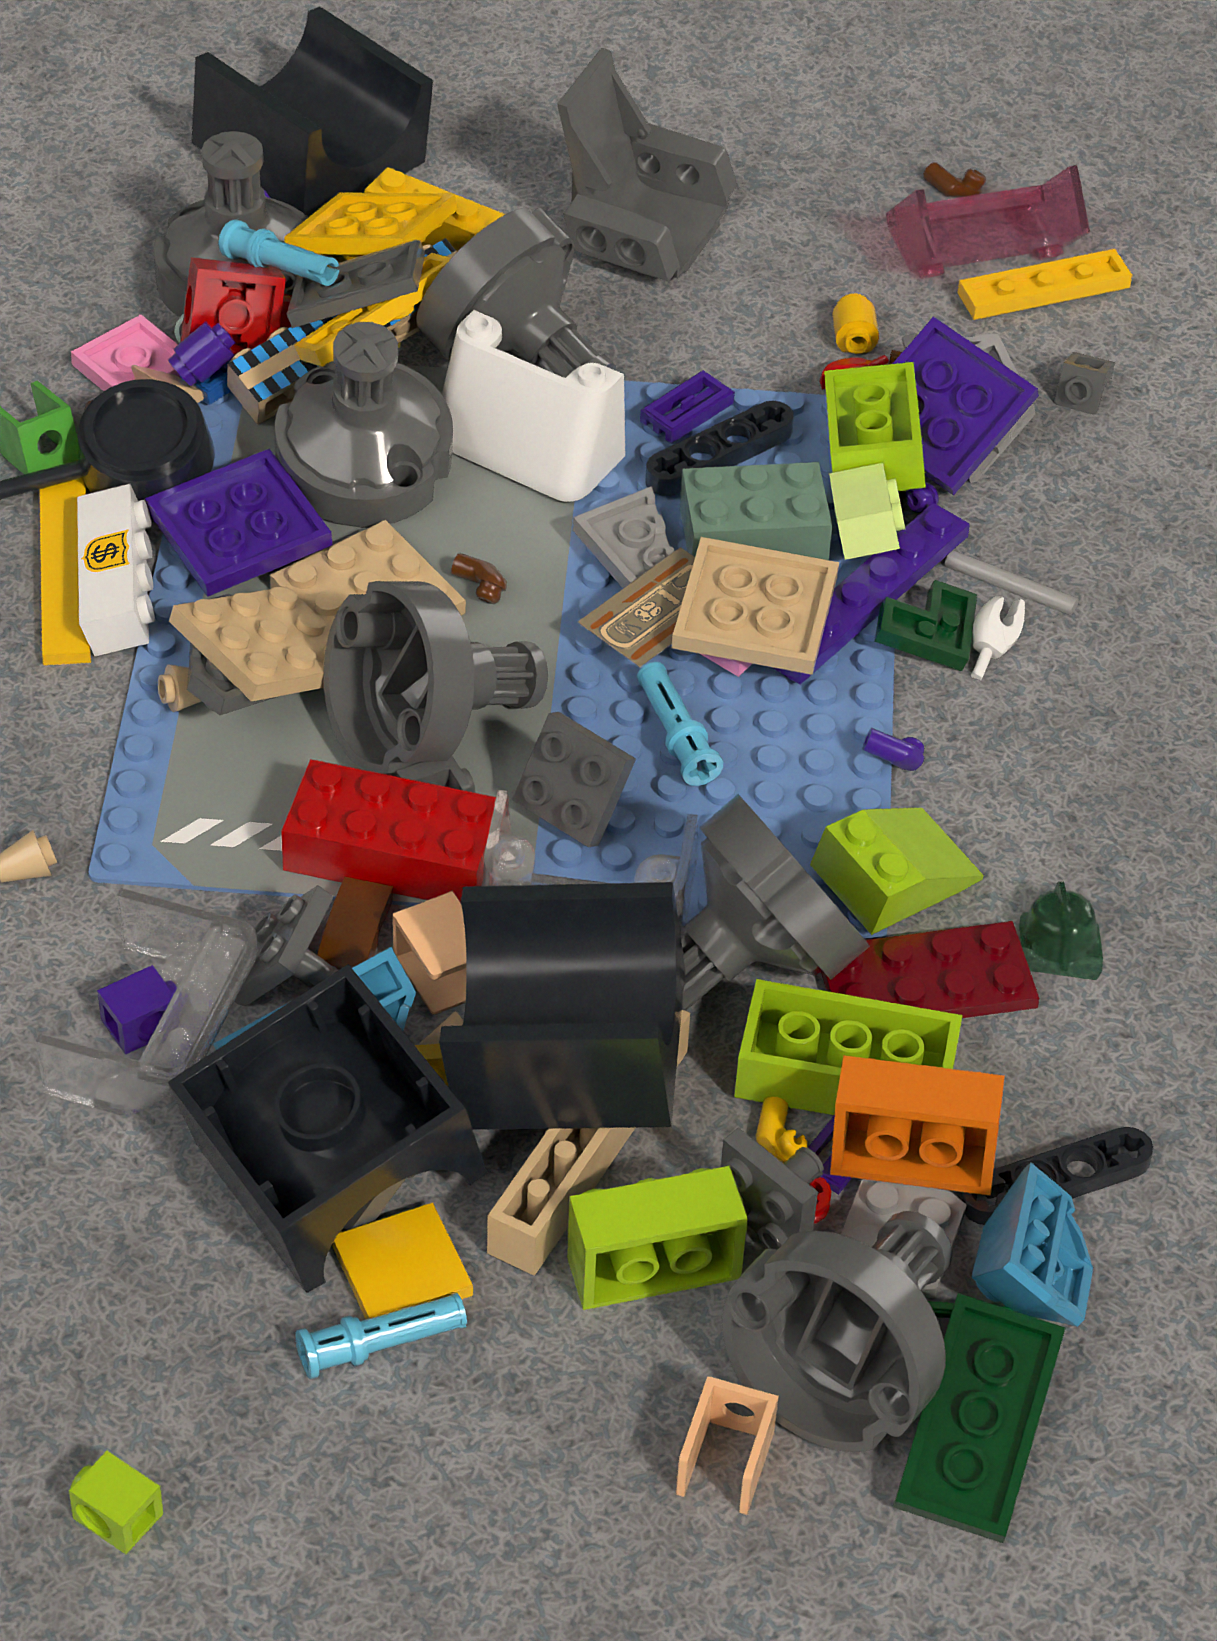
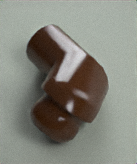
(954, 186)
(483, 573)

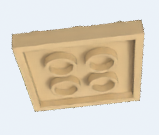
(349, 566)
(755, 605)
(258, 640)

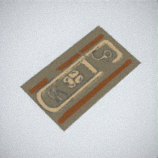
(645, 612)

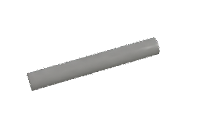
(1011, 582)

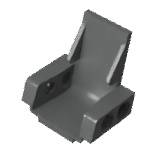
(637, 188)

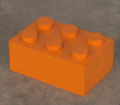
(916, 1125)

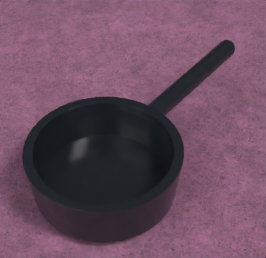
(132, 435)

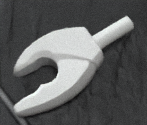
(995, 637)

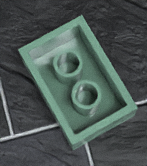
(758, 507)

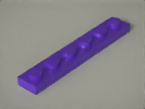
(884, 575)

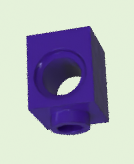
(135, 1007)

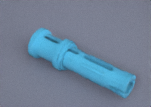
(264, 249)
(685, 737)
(355, 1339)

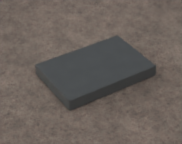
(359, 284)

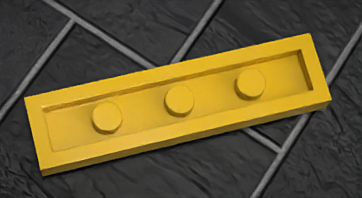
(1044, 284)
(318, 346)

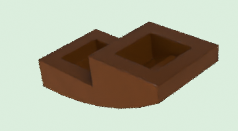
(355, 922)

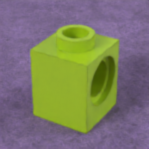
(115, 1501)

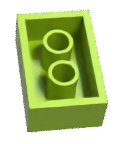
(656, 1237)

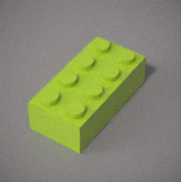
(801, 1033)

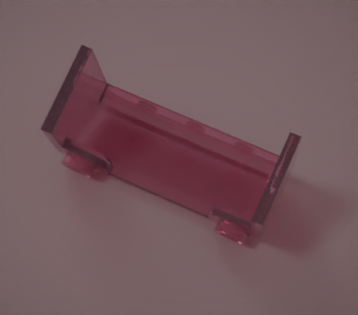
(989, 225)

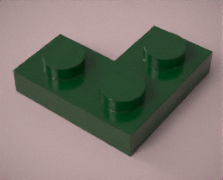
(938, 632)

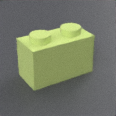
(866, 510)

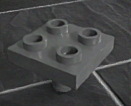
(573, 779)
(284, 946)
(773, 1192)

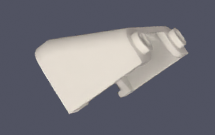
(529, 421)

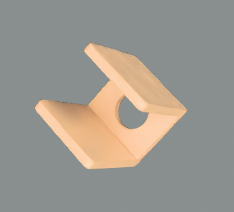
(433, 950)
(712, 1409)

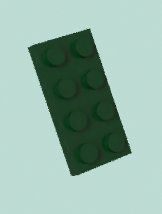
(981, 1419)

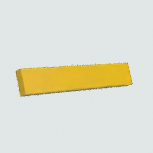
(61, 633)

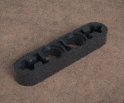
(762, 425)
(1054, 1163)

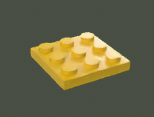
(371, 222)

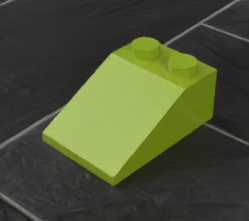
(876, 421)
(891, 864)

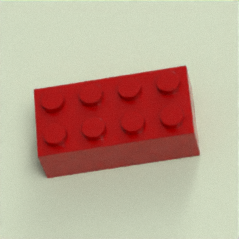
(386, 831)

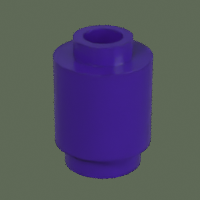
(202, 353)

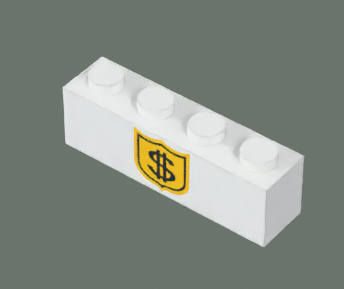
(114, 570)

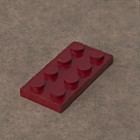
(947, 970)

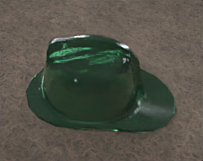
(1062, 935)

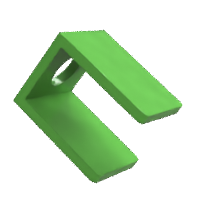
(20, 440)

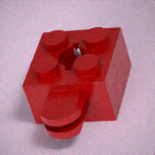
(239, 297)

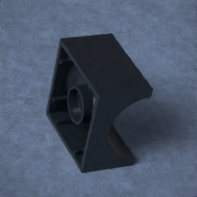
(325, 118)
(568, 1006)
(322, 1117)

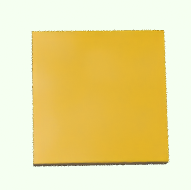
(401, 1262)

